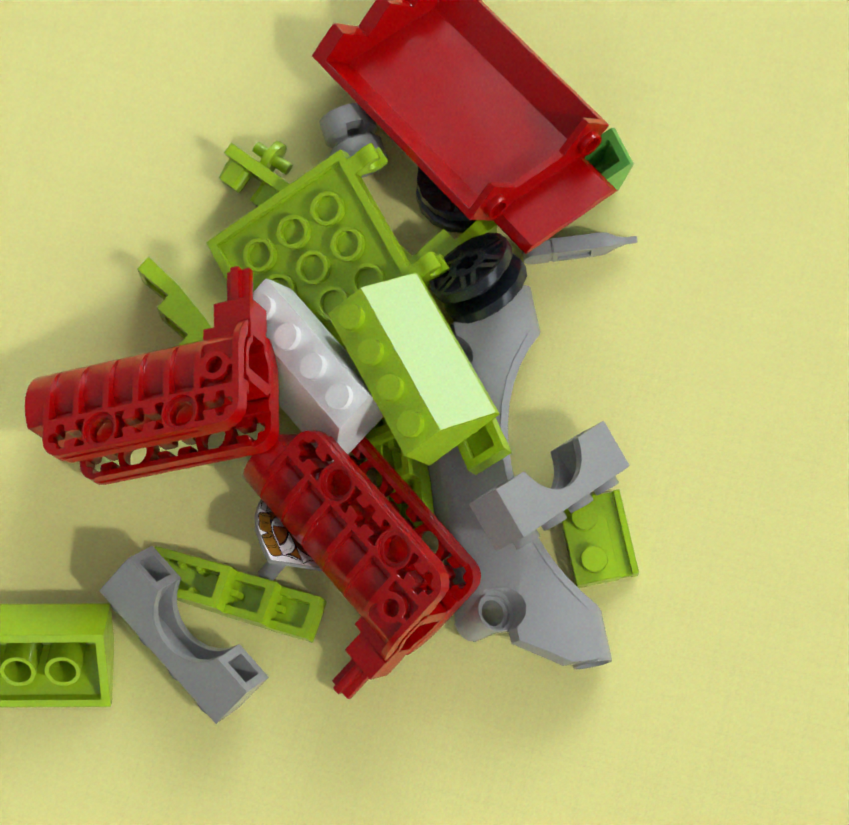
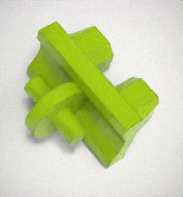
(242, 167)

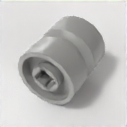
(350, 130)

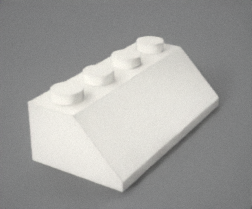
(315, 373)

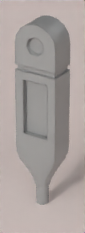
(576, 247)

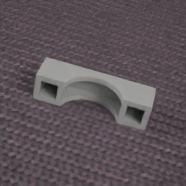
(522, 505)
(147, 600)

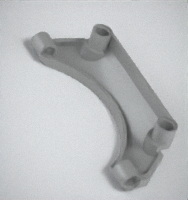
(521, 587)

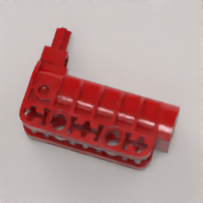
(167, 398)
(365, 546)

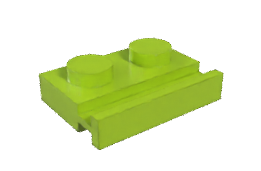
(599, 541)

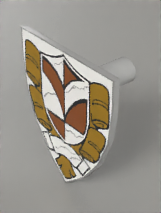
(278, 545)

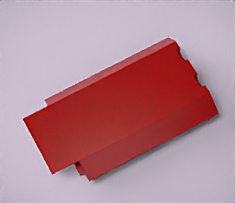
(473, 112)

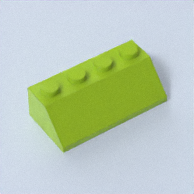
(413, 366)
(56, 655)

